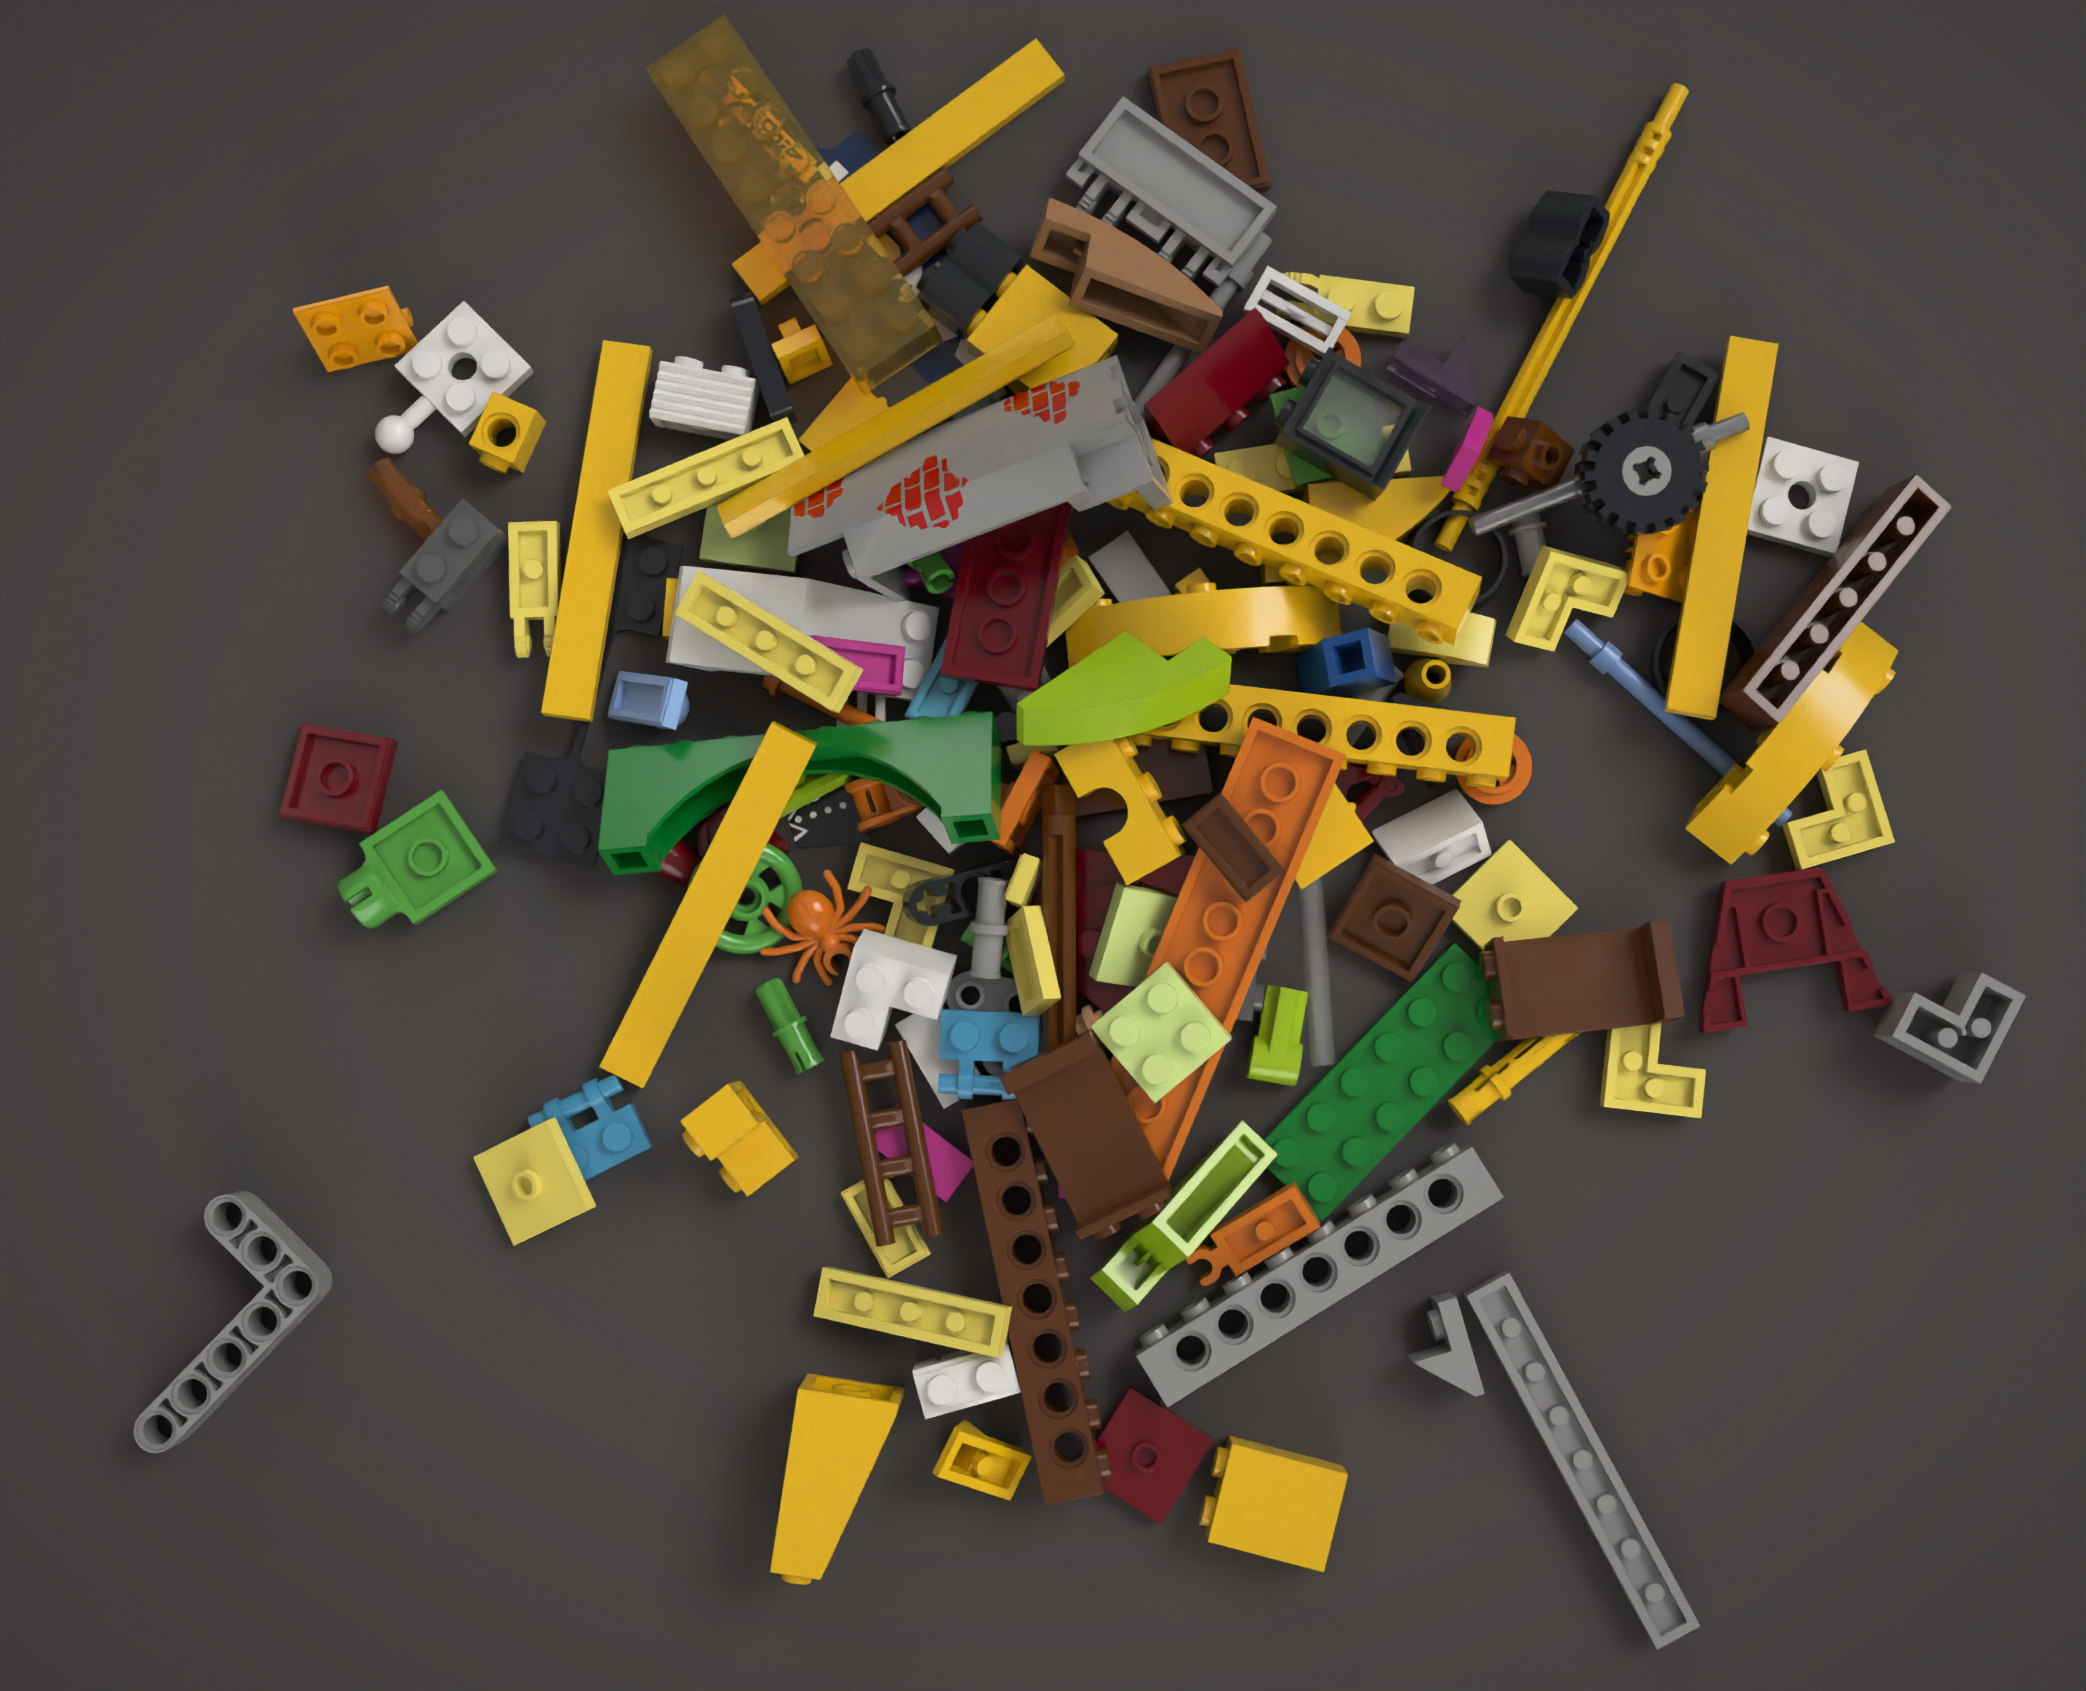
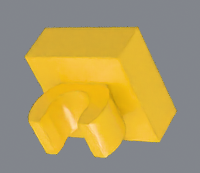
(800, 351)

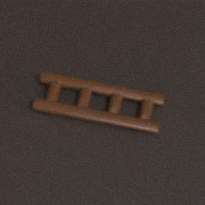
(894, 217)
(877, 1170)

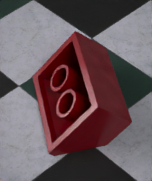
(1218, 388)

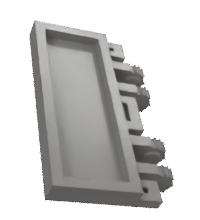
(1172, 190)

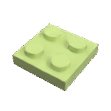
(1161, 1032)

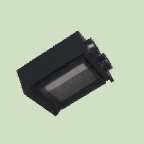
(1350, 423)

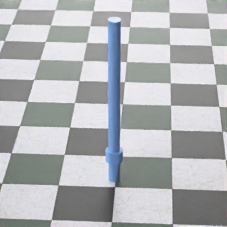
(1607, 658)

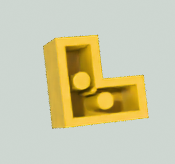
(740, 1136)

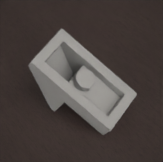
(1455, 1357)

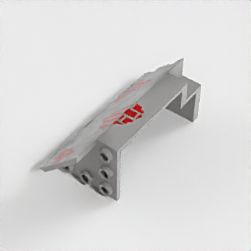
(984, 470)

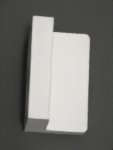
(1435, 838)

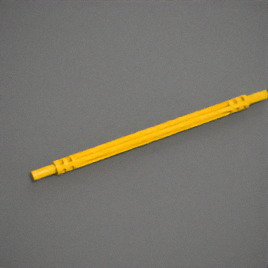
(1564, 311)

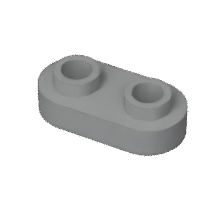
(993, 993)

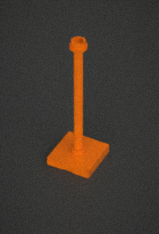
(1019, 800)

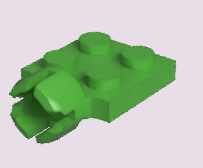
(416, 865)

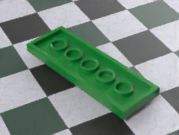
(1384, 1083)

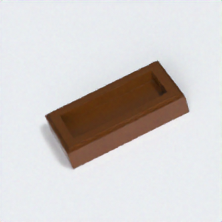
(1233, 847)

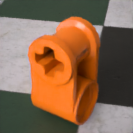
(889, 803)

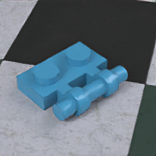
(984, 1037)
(606, 1141)

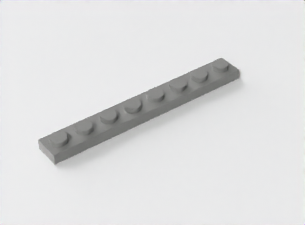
(1581, 1460)

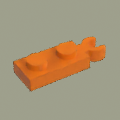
(1257, 1233)

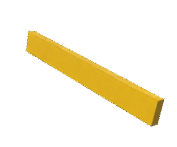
(928, 148)
(895, 426)
(596, 532)
(1721, 533)
(708, 904)

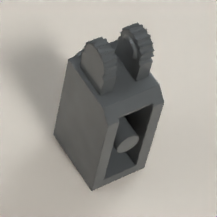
(447, 565)

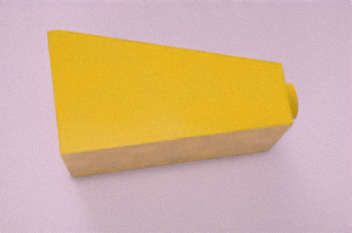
(830, 1456)

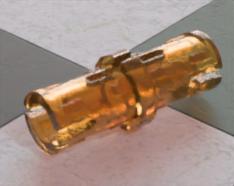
(407, 500)

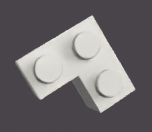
(887, 976)

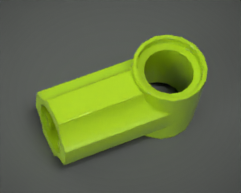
(1276, 1048)

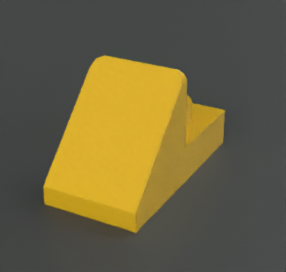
(981, 1462)

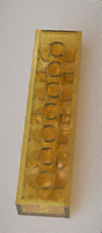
(795, 204)

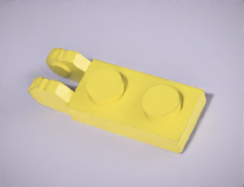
(1374, 306)
(534, 580)

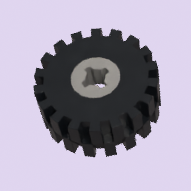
(1616, 465)

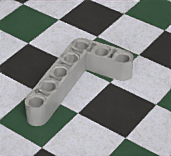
(246, 1329)

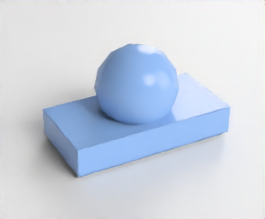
(649, 700)

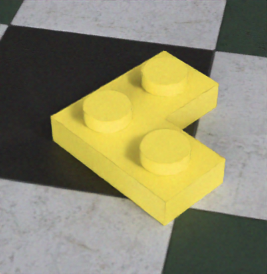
(1558, 585)
(1853, 819)
(889, 878)
(1639, 1083)

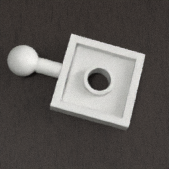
(430, 373)
(1829, 487)

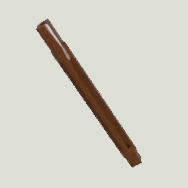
(1060, 906)

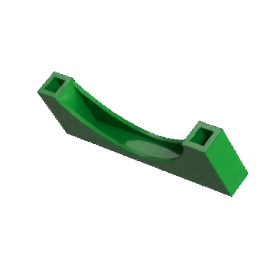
(666, 789)

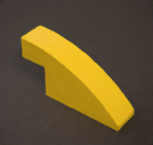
(1392, 514)

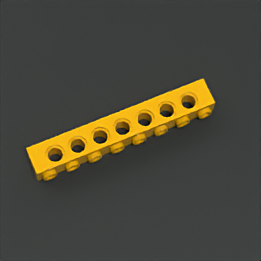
(1316, 531)
(1488, 734)

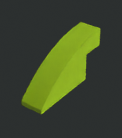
(1123, 693)
(1189, 1217)

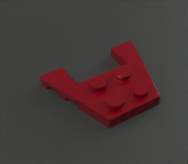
(1094, 890)
(1777, 926)

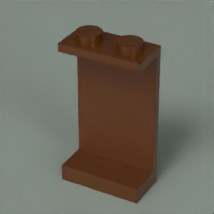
(1582, 982)
(1089, 1135)

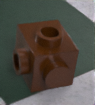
(1529, 454)

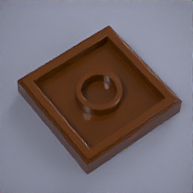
(1393, 918)

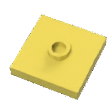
(1510, 900)
(534, 1181)

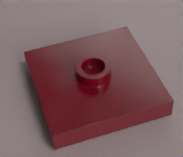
(338, 778)
(1150, 1453)

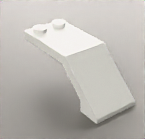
(814, 610)

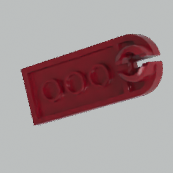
(1007, 602)

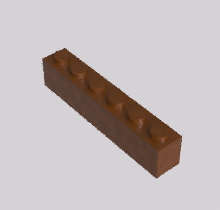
(1834, 603)

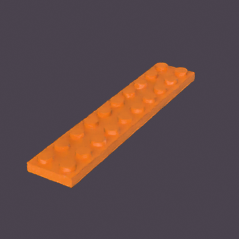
(1215, 936)

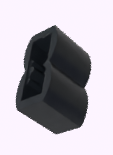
(1559, 244)
(967, 278)

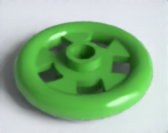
(756, 933)

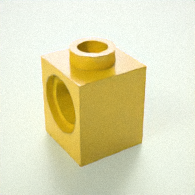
(501, 414)

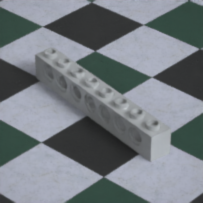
(1470, 1194)

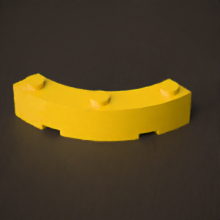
(1232, 619)
(1789, 754)

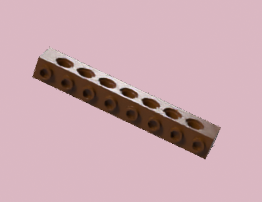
(1060, 1476)

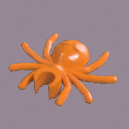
(820, 929)

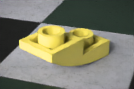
(1470, 649)

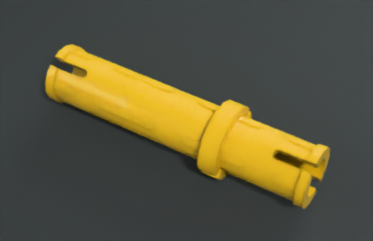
(1504, 1075)

